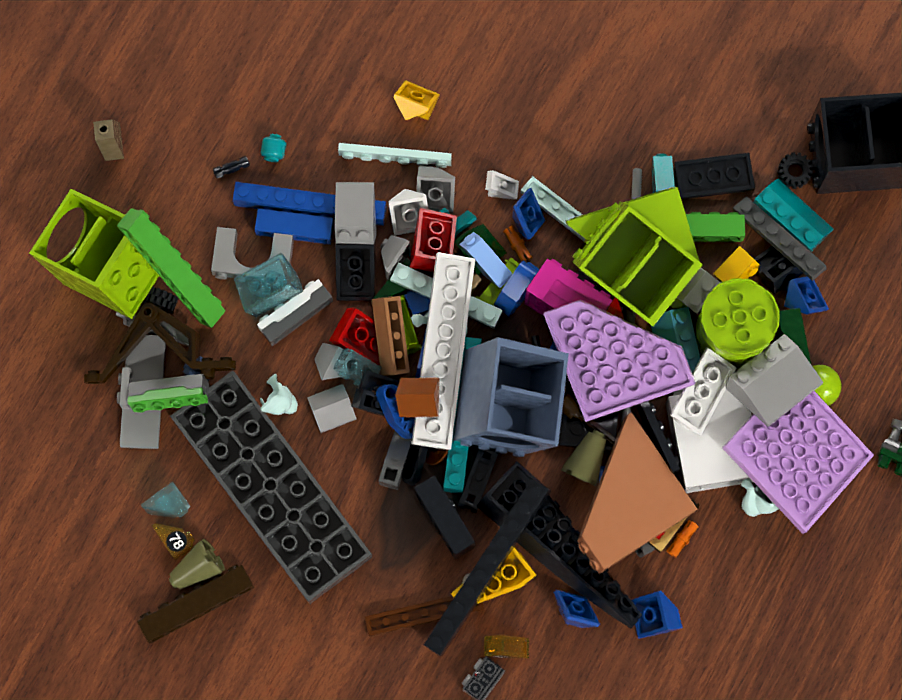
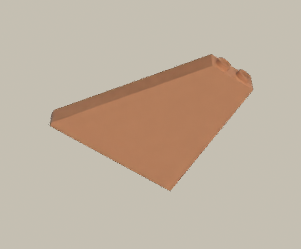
(633, 500)

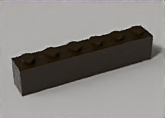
(195, 604)

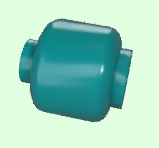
(273, 148)

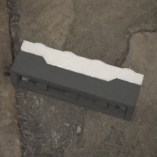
(294, 312)

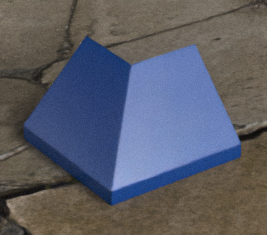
(528, 214)
(804, 294)
(576, 610)

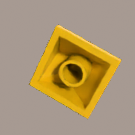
(415, 100)

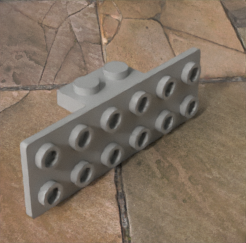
(142, 364)

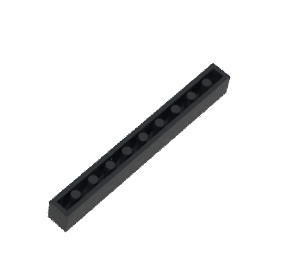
(487, 567)

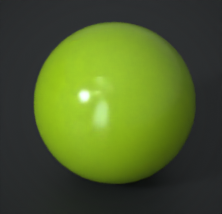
(831, 386)

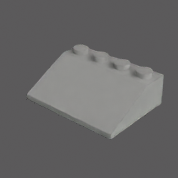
(774, 380)

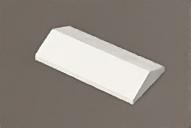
(700, 400)

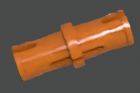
(517, 244)
(682, 538)

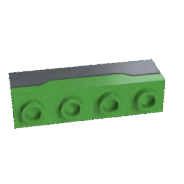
(168, 393)

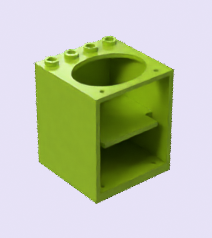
(102, 261)
(636, 262)

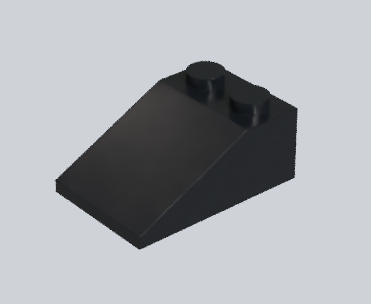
(355, 272)

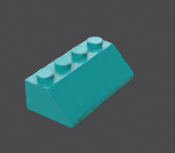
(793, 214)

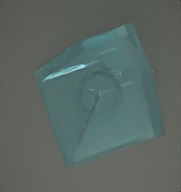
(167, 503)

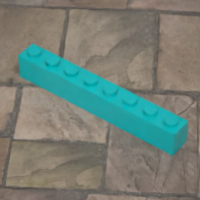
(458, 454)

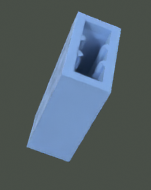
(486, 259)

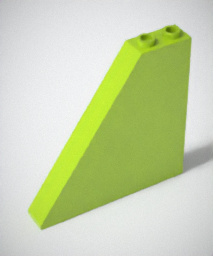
(661, 209)

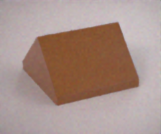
(418, 397)

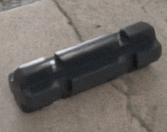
(231, 167)

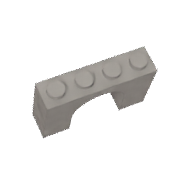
(224, 260)

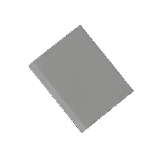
(331, 408)

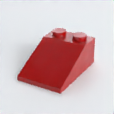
(432, 235)
(357, 333)

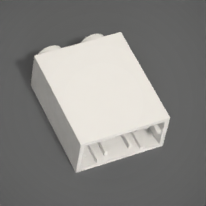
(702, 456)

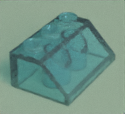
(268, 285)

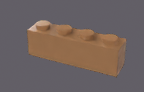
(390, 335)

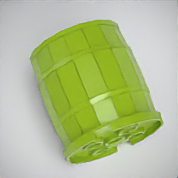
(737, 321)

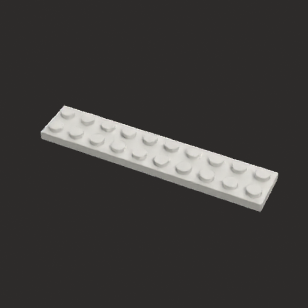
(445, 345)

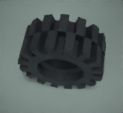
(802, 162)
(161, 299)

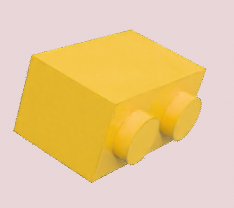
(737, 265)

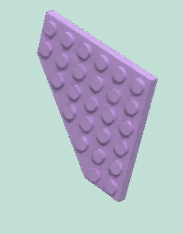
(614, 360)

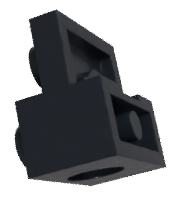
(776, 270)
(364, 397)

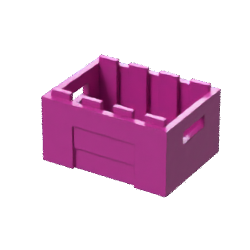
(557, 287)

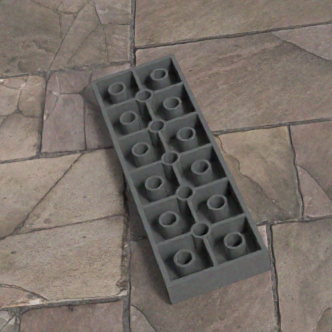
(272, 488)

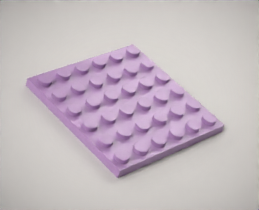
(800, 458)

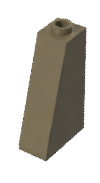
(109, 140)

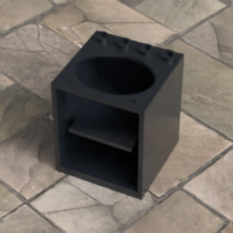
(857, 143)

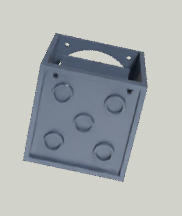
(511, 397)

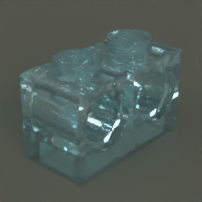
(358, 365)

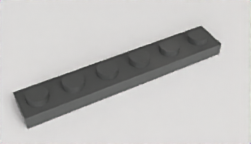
(780, 239)

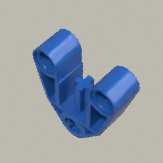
(515, 289)
(390, 410)

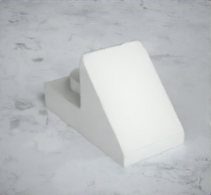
(501, 185)

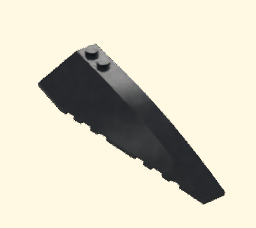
(555, 545)

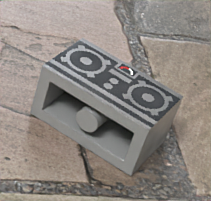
(483, 679)

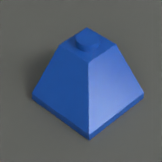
(658, 615)

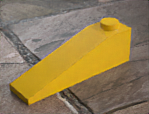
(511, 576)

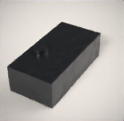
(444, 517)

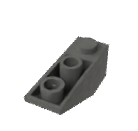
(395, 462)

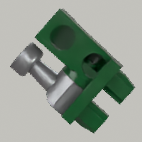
(892, 449)

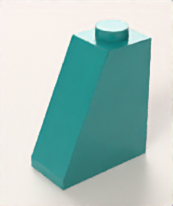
(662, 172)

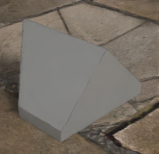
(326, 360)

